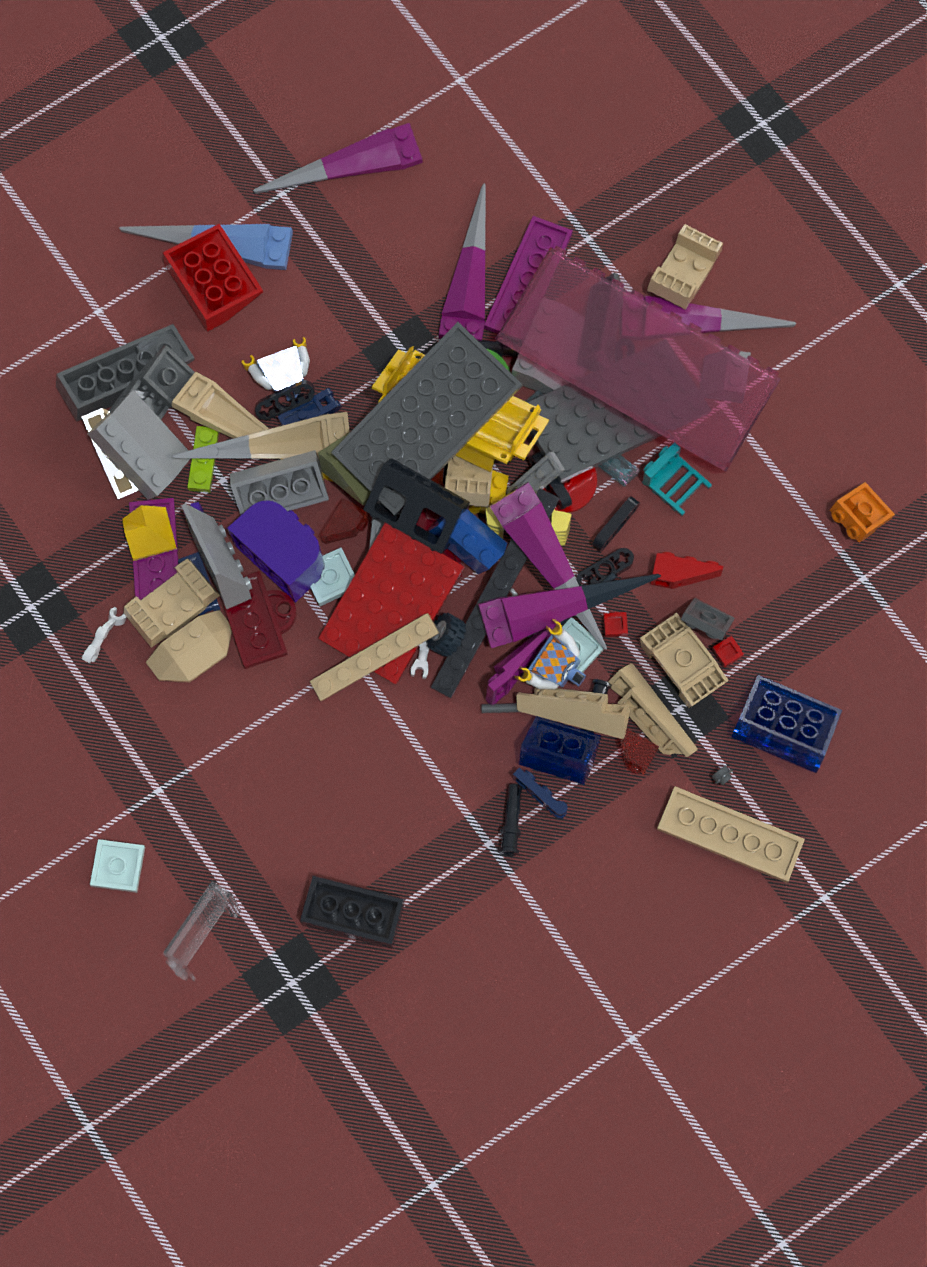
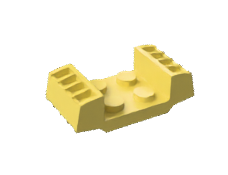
(559, 520)

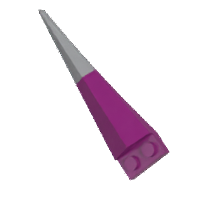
(377, 153)
(467, 291)
(717, 319)
(531, 529)

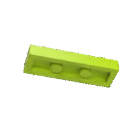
(202, 468)

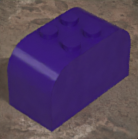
(279, 547)

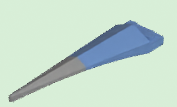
(256, 243)

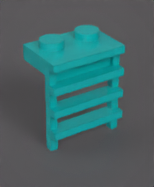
(663, 469)

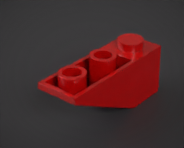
(683, 571)

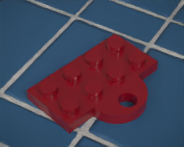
(259, 625)

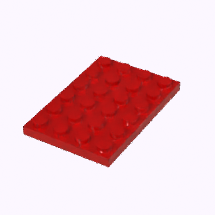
(390, 590)

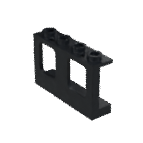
(420, 494)

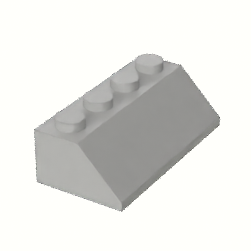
(289, 482)

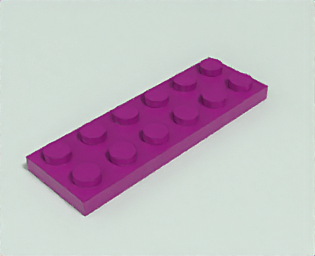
(533, 247)
(156, 569)

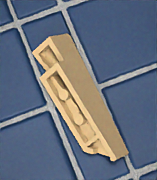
(577, 709)
(650, 712)

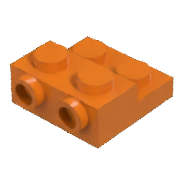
(861, 512)

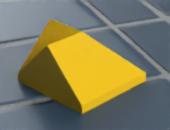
(148, 532)

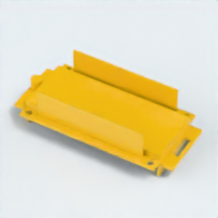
(500, 436)

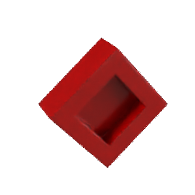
(615, 624)
(727, 651)

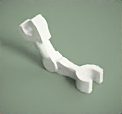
(93, 650)
(421, 662)

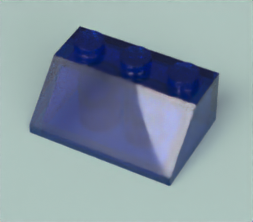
(559, 750)

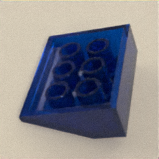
(787, 723)

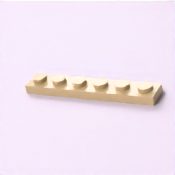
(374, 657)

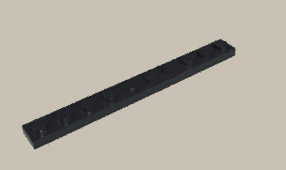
(498, 586)

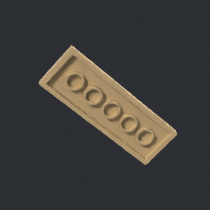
(731, 834)

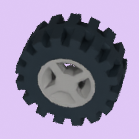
(450, 634)

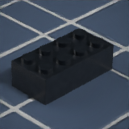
(352, 912)

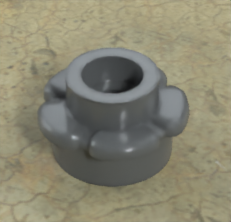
(722, 775)

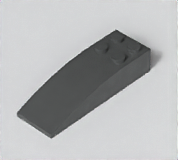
(103, 378)

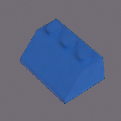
(473, 542)

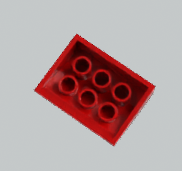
(212, 276)

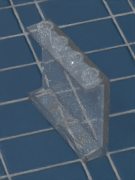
(197, 927)

